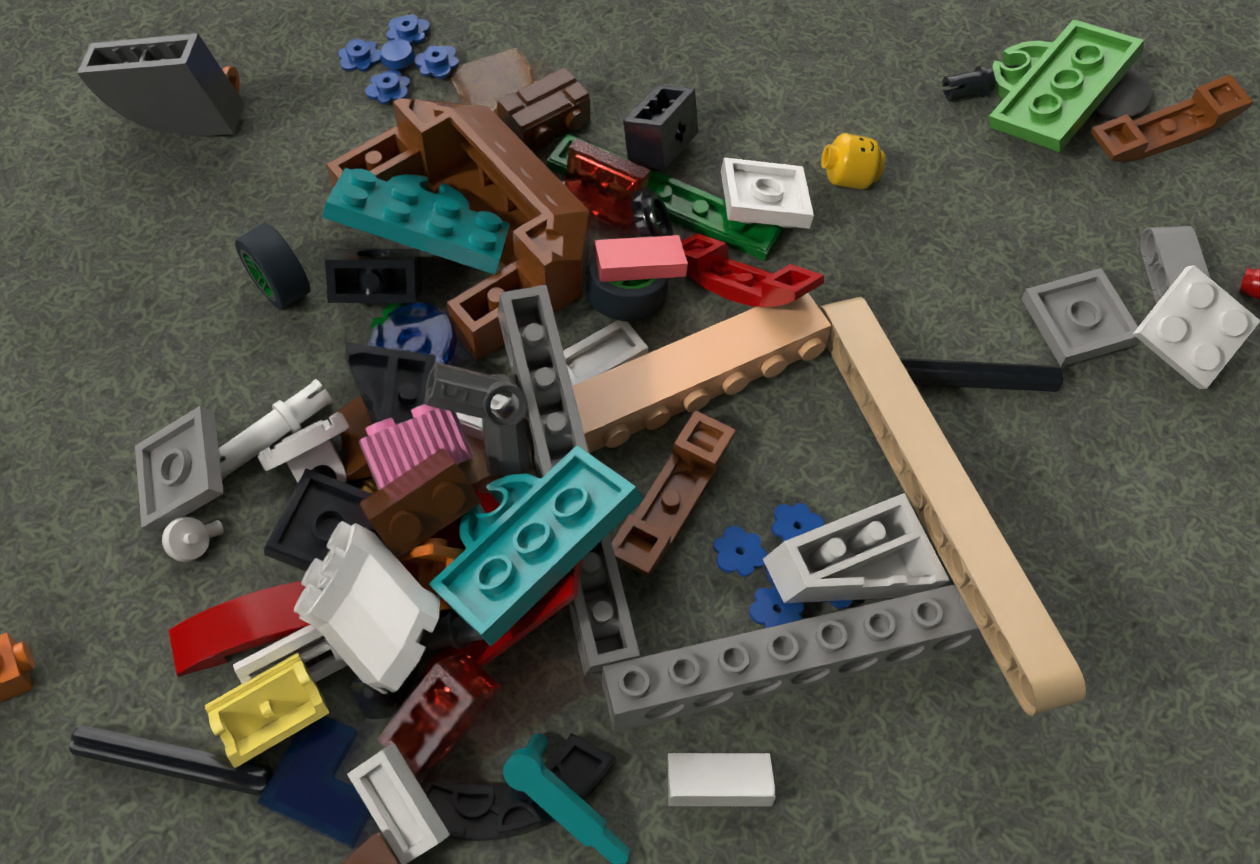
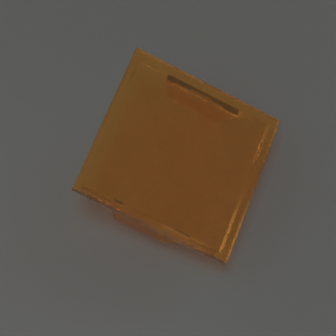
(492, 78)

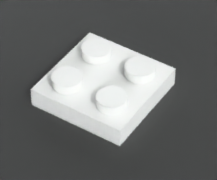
(766, 193)
(1196, 327)

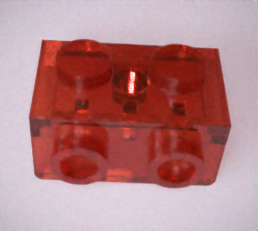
(604, 182)

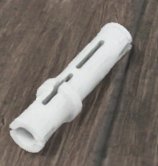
(282, 419)

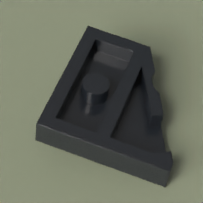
(389, 380)

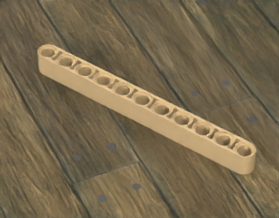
(953, 514)

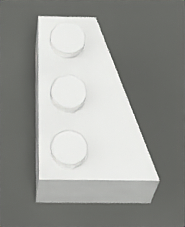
(858, 558)

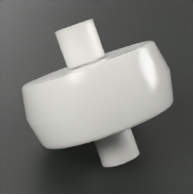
(189, 538)

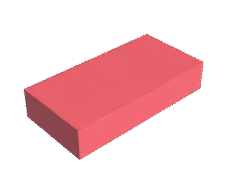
(640, 258)

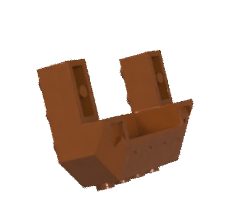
(495, 174)

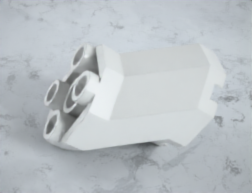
(368, 607)

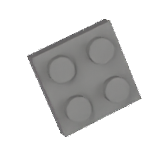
(1081, 317)
(178, 469)

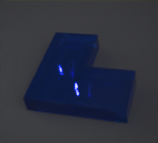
(306, 788)

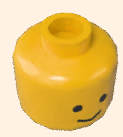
(853, 161)

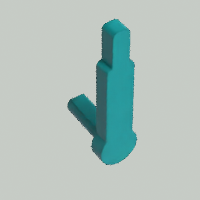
(528, 773)

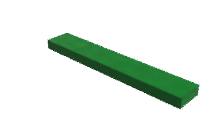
(694, 209)

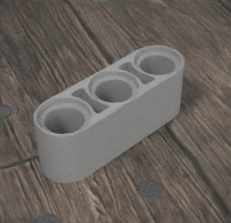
(1168, 254)

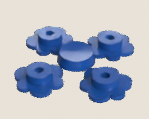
(398, 55)
(752, 555)

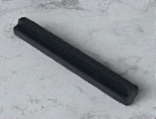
(984, 374)
(169, 760)

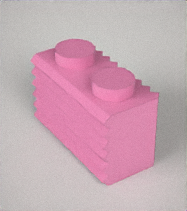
(400, 447)

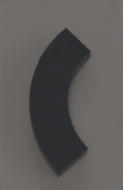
(502, 812)

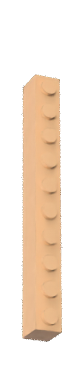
(684, 376)

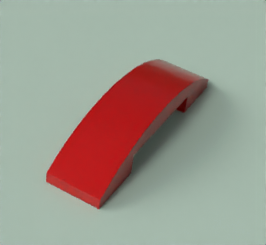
(743, 283)
(235, 627)

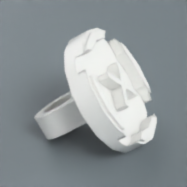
(309, 449)

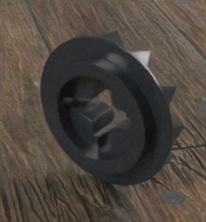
(650, 214)

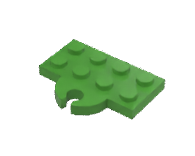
(1059, 82)

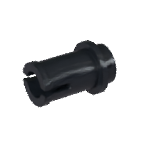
(979, 81)

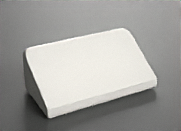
(720, 779)

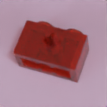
(439, 711)

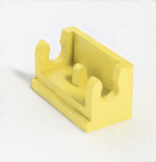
(266, 710)

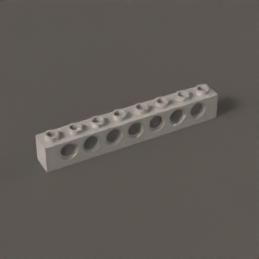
(553, 429)
(787, 657)

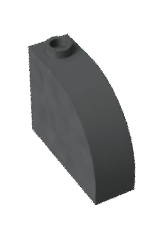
(164, 84)

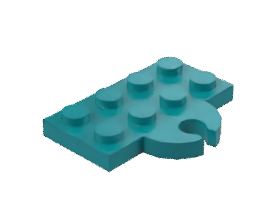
(416, 218)
(531, 539)

